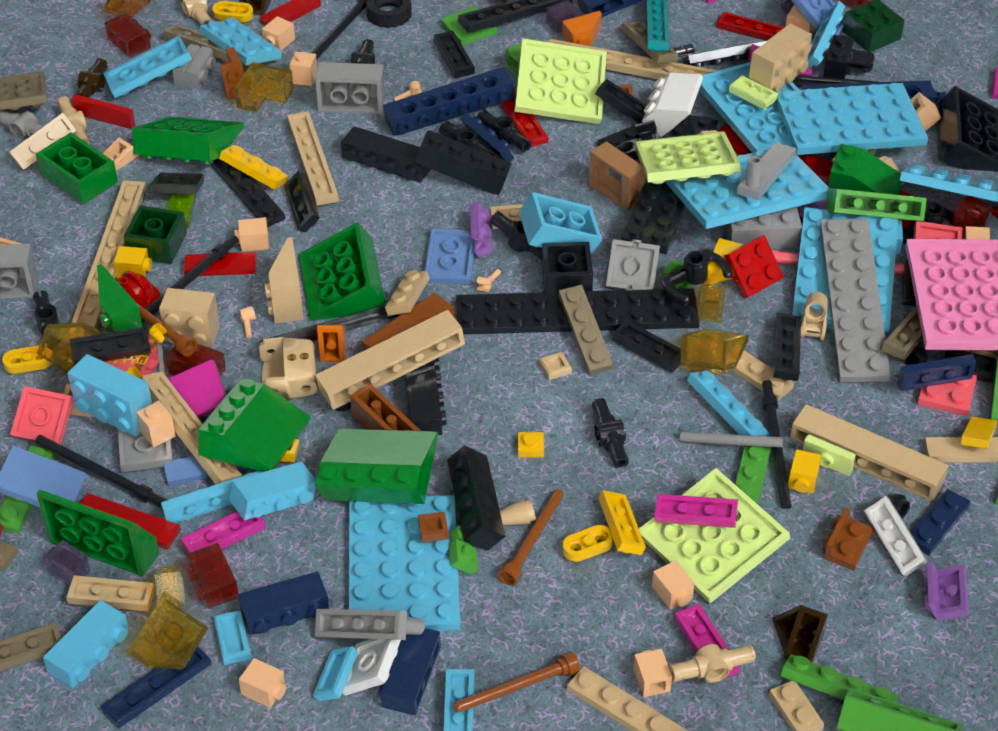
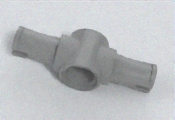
(20, 125)

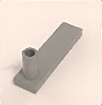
(765, 170)
(366, 624)

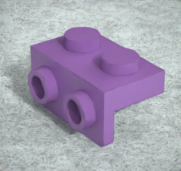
(946, 591)

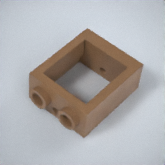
(632, 173)

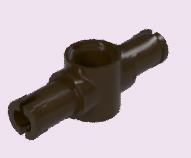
(93, 79)

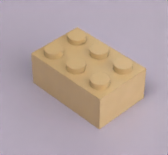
(781, 58)

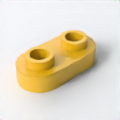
(226, 9)
(24, 360)
(586, 543)

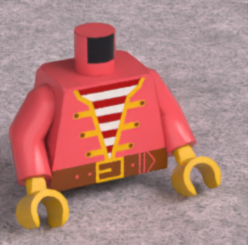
(144, 363)

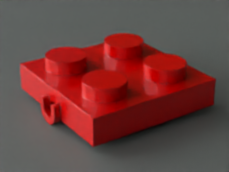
(754, 266)

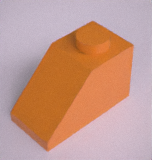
(582, 29)
(332, 342)

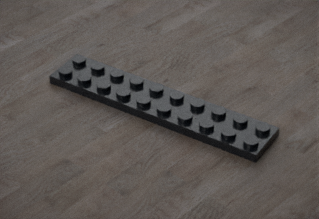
(658, 207)
(546, 314)

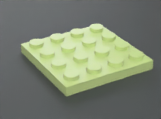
(560, 81)
(687, 157)
(717, 555)

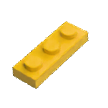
(253, 166)
(621, 522)

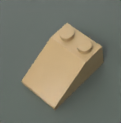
(284, 286)

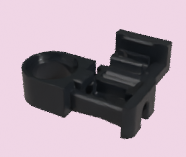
(645, 131)

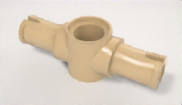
(197, 10)
(75, 117)
(712, 663)

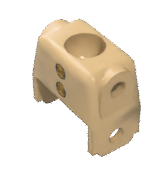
(290, 368)

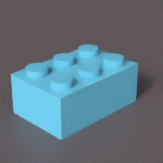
(558, 221)
(108, 393)

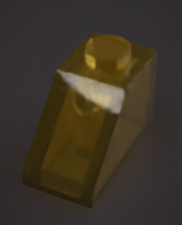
(712, 303)
(171, 584)

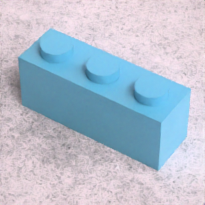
(272, 490)
(86, 644)

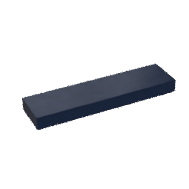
(152, 689)

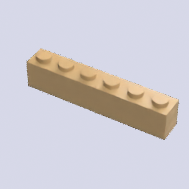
(391, 358)
(874, 453)

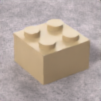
(191, 314)

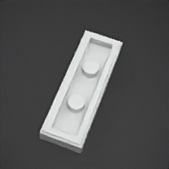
(895, 536)

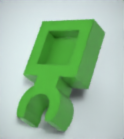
(462, 554)

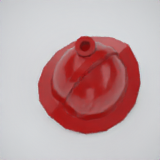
(139, 288)

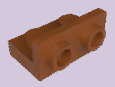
(231, 72)
(847, 541)

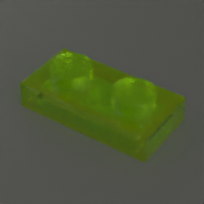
(183, 203)

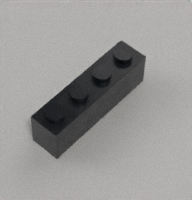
(383, 154)
(463, 162)
(424, 398)
(476, 498)

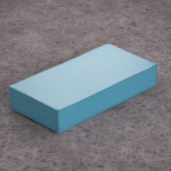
(232, 637)
(335, 673)

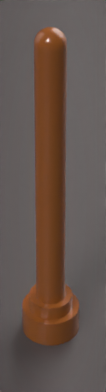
(184, 343)
(511, 571)
(565, 665)

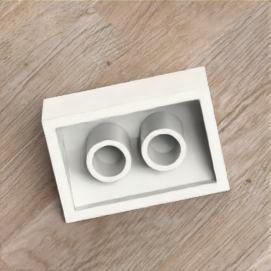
(672, 100)

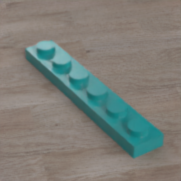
(657, 25)

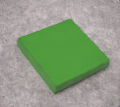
(451, 23)

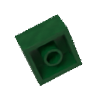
(873, 25)
(158, 231)

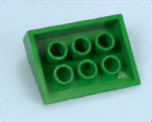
(184, 138)
(341, 275)
(251, 427)
(377, 466)
(98, 534)

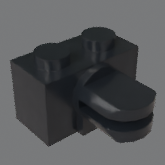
(843, 58)

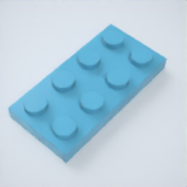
(247, 43)
(147, 66)

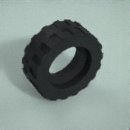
(388, 18)

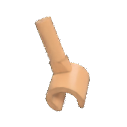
(414, 88)
(486, 283)
(247, 315)

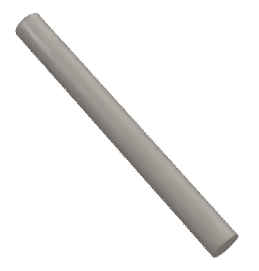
(730, 439)

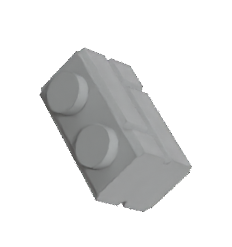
(195, 70)

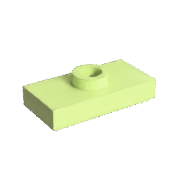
(753, 92)
(832, 455)

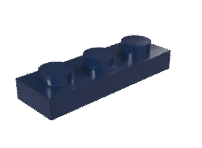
(488, 137)
(936, 372)
(939, 521)

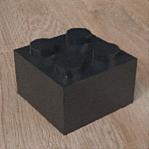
(566, 266)

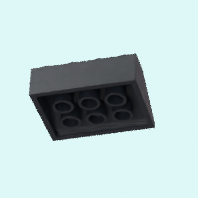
(968, 131)

